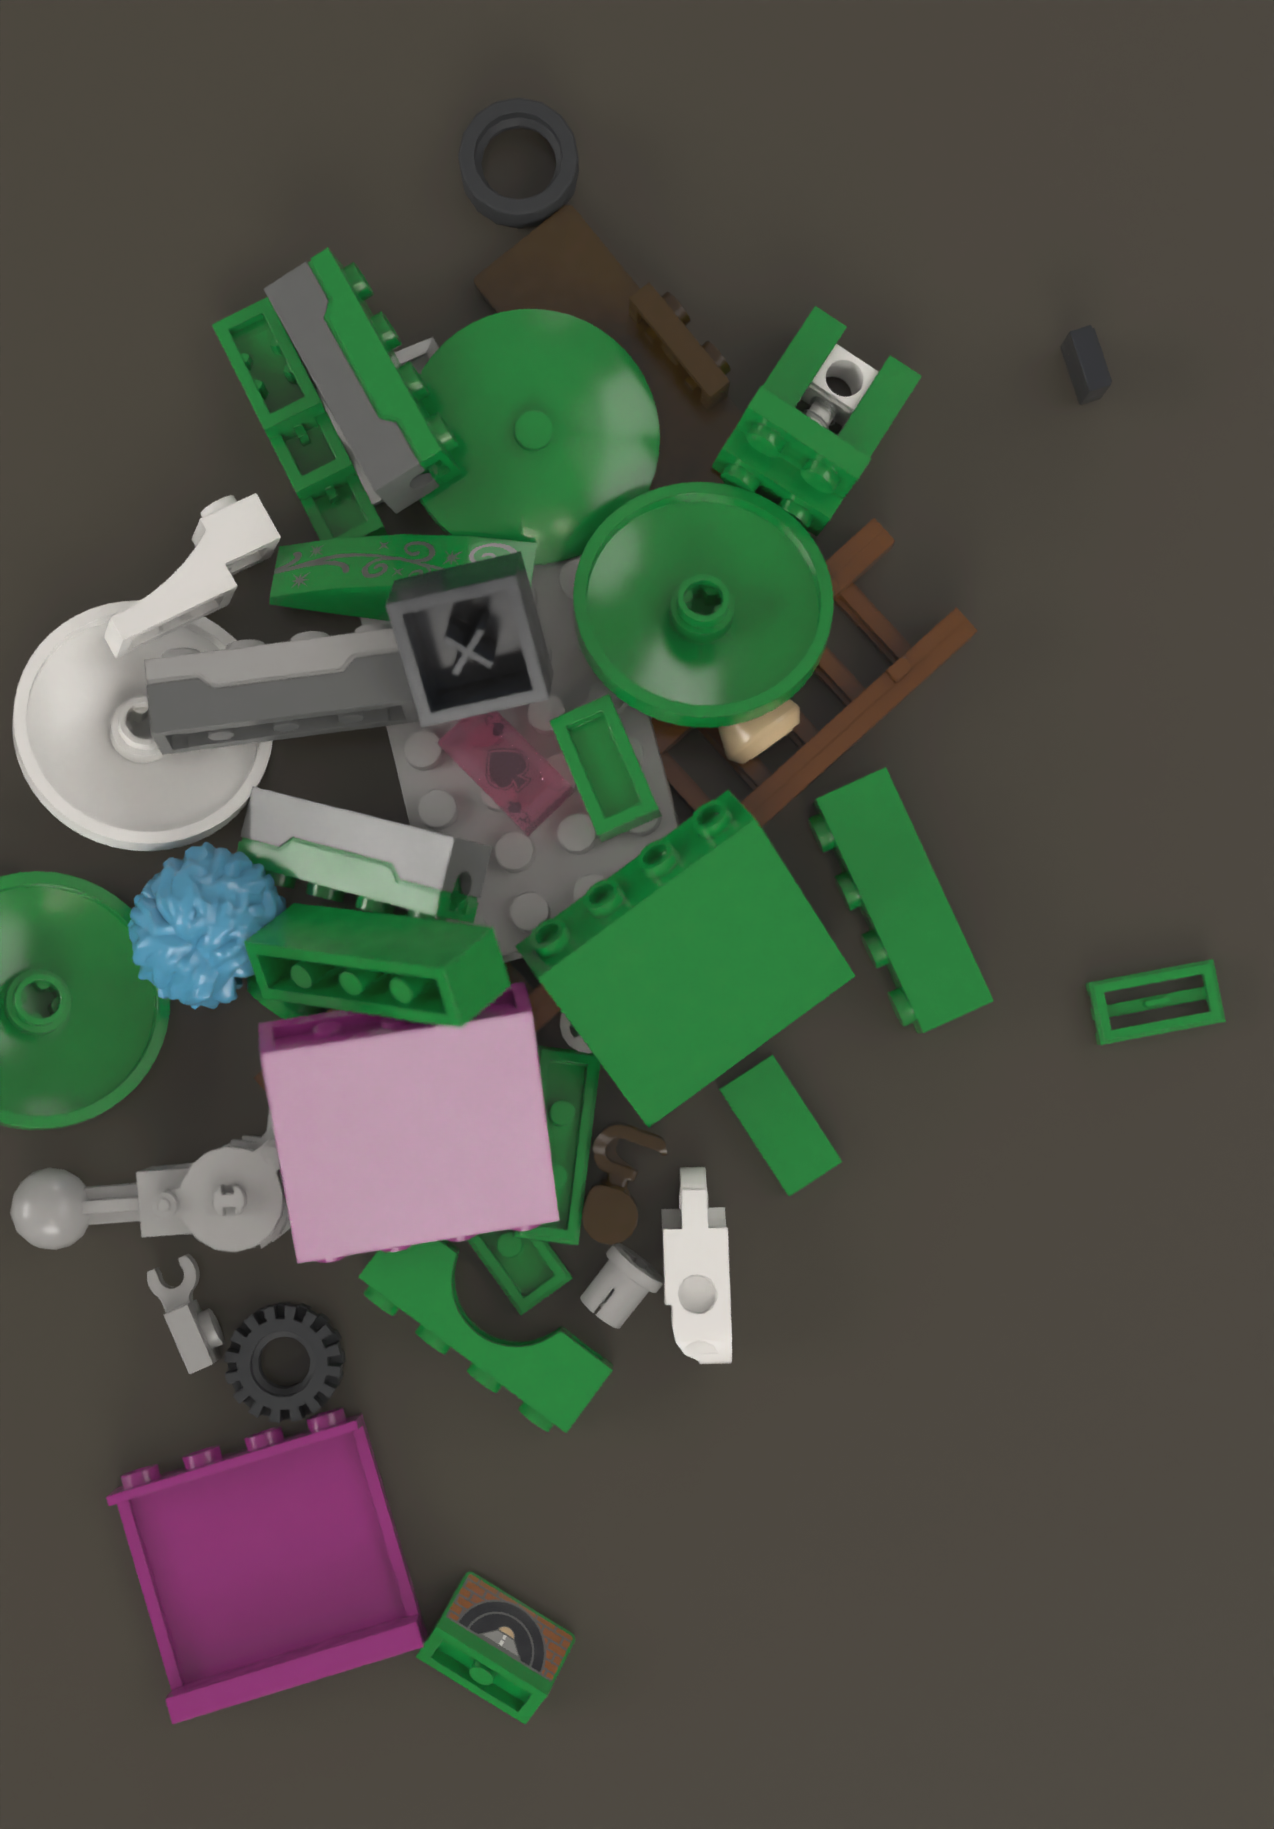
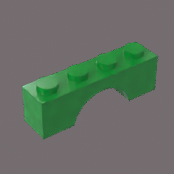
(549, 1373)

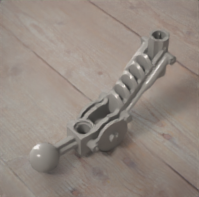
(224, 1198)

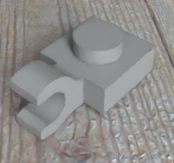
(193, 1330)

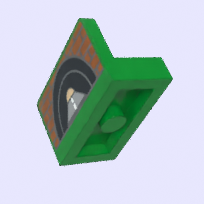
(497, 1647)

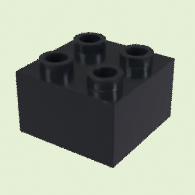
(470, 639)

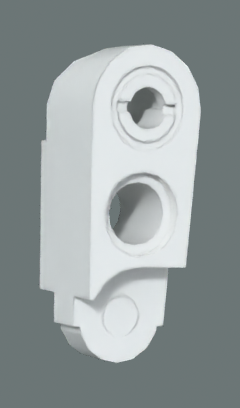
(697, 1272)

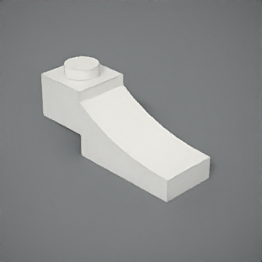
(226, 541)

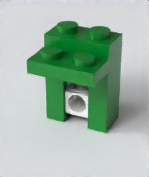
(793, 453)

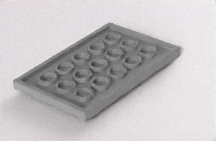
(563, 857)

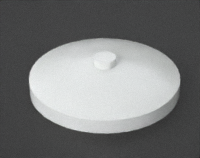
(91, 747)

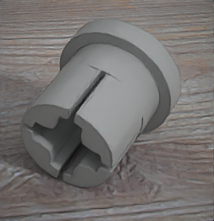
(621, 1285)

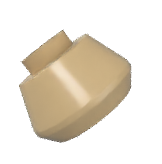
(753, 737)

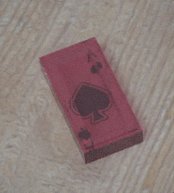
(506, 769)

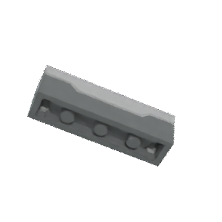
(277, 689)

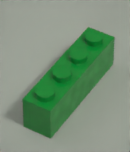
(900, 901)
(378, 964)

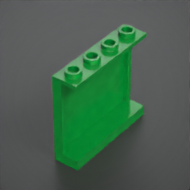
(687, 958)

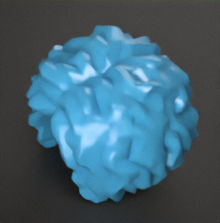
(195, 923)

